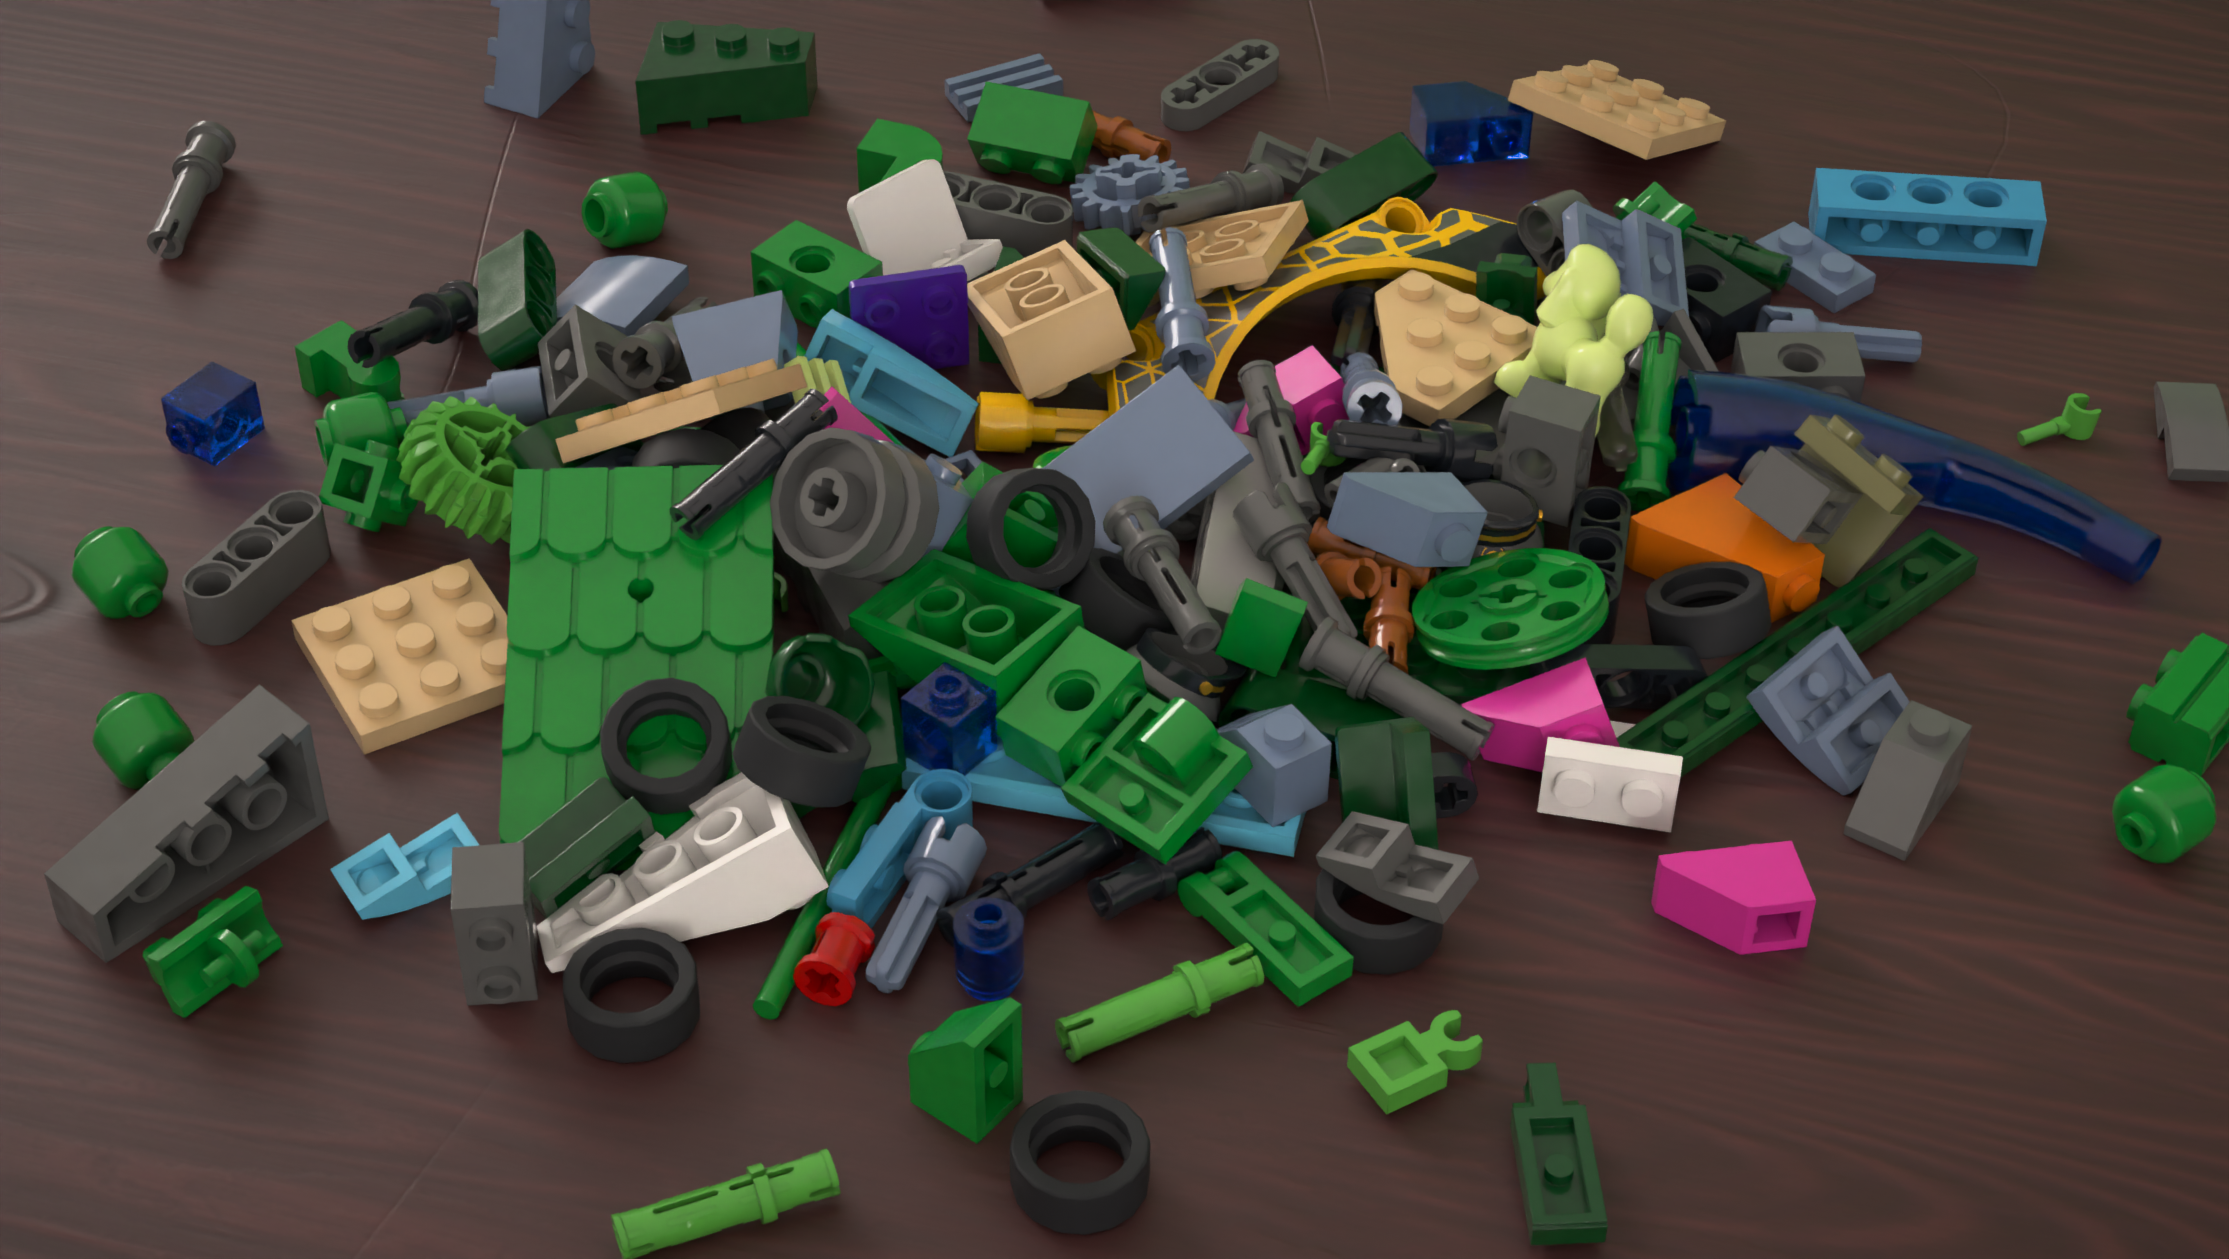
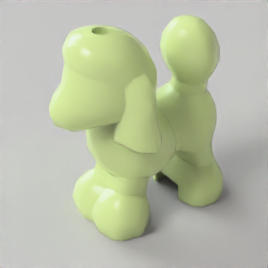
(1569, 341)

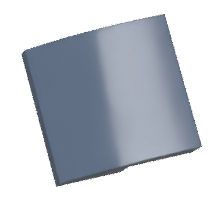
(1643, 249)
(625, 290)
(1830, 710)

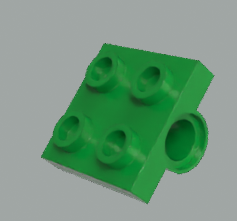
(1158, 775)

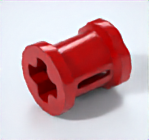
(830, 968)

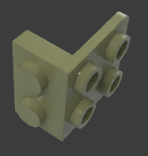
(1884, 501)

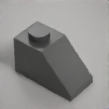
(1909, 780)

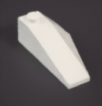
(718, 872)

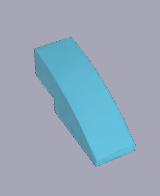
(894, 384)

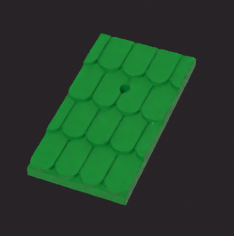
(619, 598)

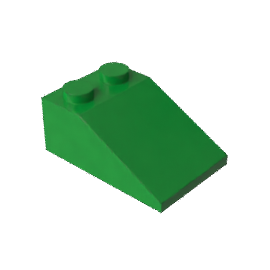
(967, 619)

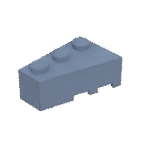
(538, 53)

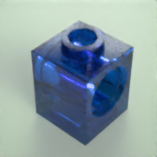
(212, 413)
(949, 721)

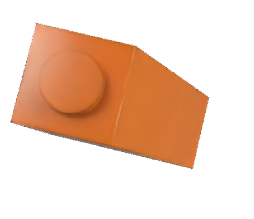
(1716, 527)

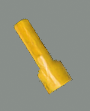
(1012, 423)

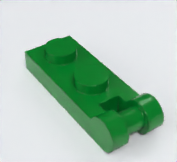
(1288, 942)

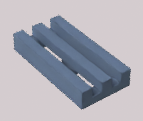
(1024, 73)

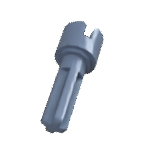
(1871, 342)
(511, 390)
(936, 874)

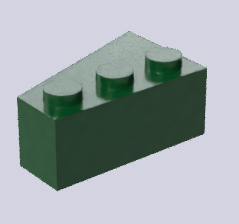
(723, 72)

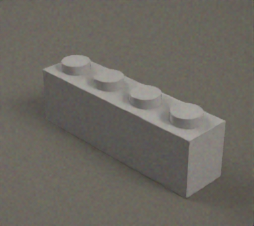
(1221, 551)

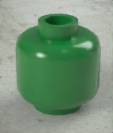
(624, 210)
(356, 420)
(118, 571)
(139, 737)
(2164, 813)

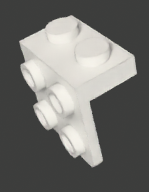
(916, 226)
(1610, 783)

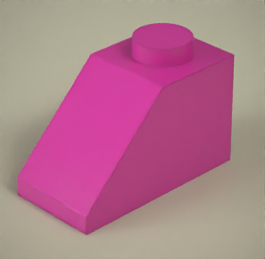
(1552, 704)

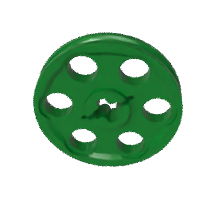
(1512, 599)

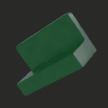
(1388, 774)
(583, 842)

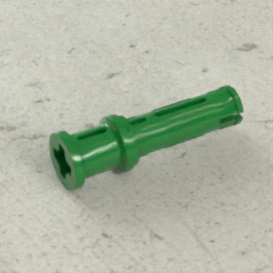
(1647, 477)

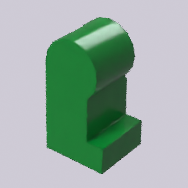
(327, 367)

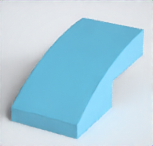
(396, 879)

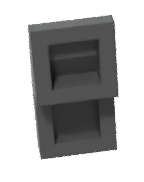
(1293, 163)
(2194, 431)
(1387, 865)

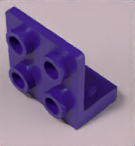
(917, 312)

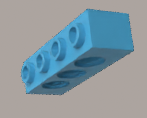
(1928, 216)

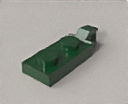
(1556, 1163)

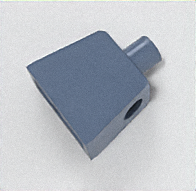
(737, 337)

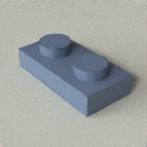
(1820, 268)

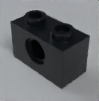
(1720, 299)

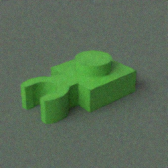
(1408, 1065)

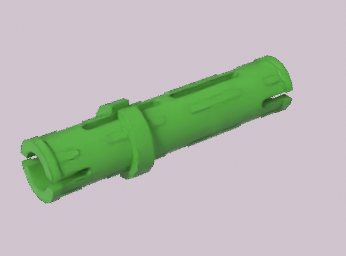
(1185, 991)
(741, 1200)

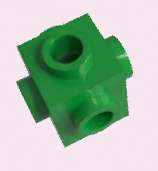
(367, 486)

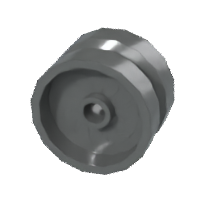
(854, 505)

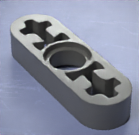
(1196, 101)

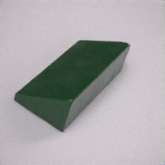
(1124, 267)

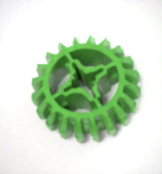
(461, 466)

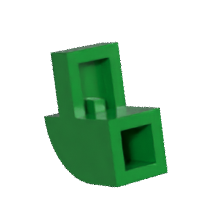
(891, 149)

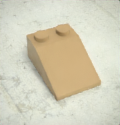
(1050, 320)

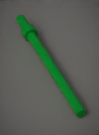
(803, 935)

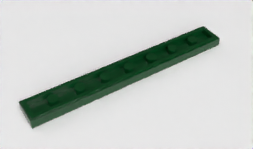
(1864, 609)

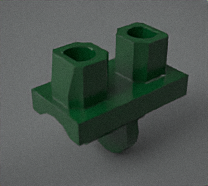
(1509, 285)

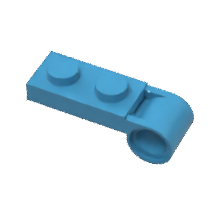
(878, 867)

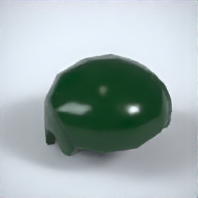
(823, 672)

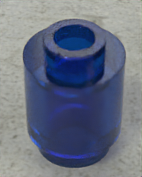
(989, 948)

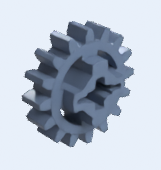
(1113, 192)

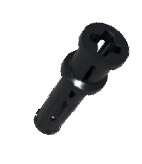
(429, 319)

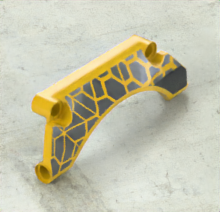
(1370, 248)

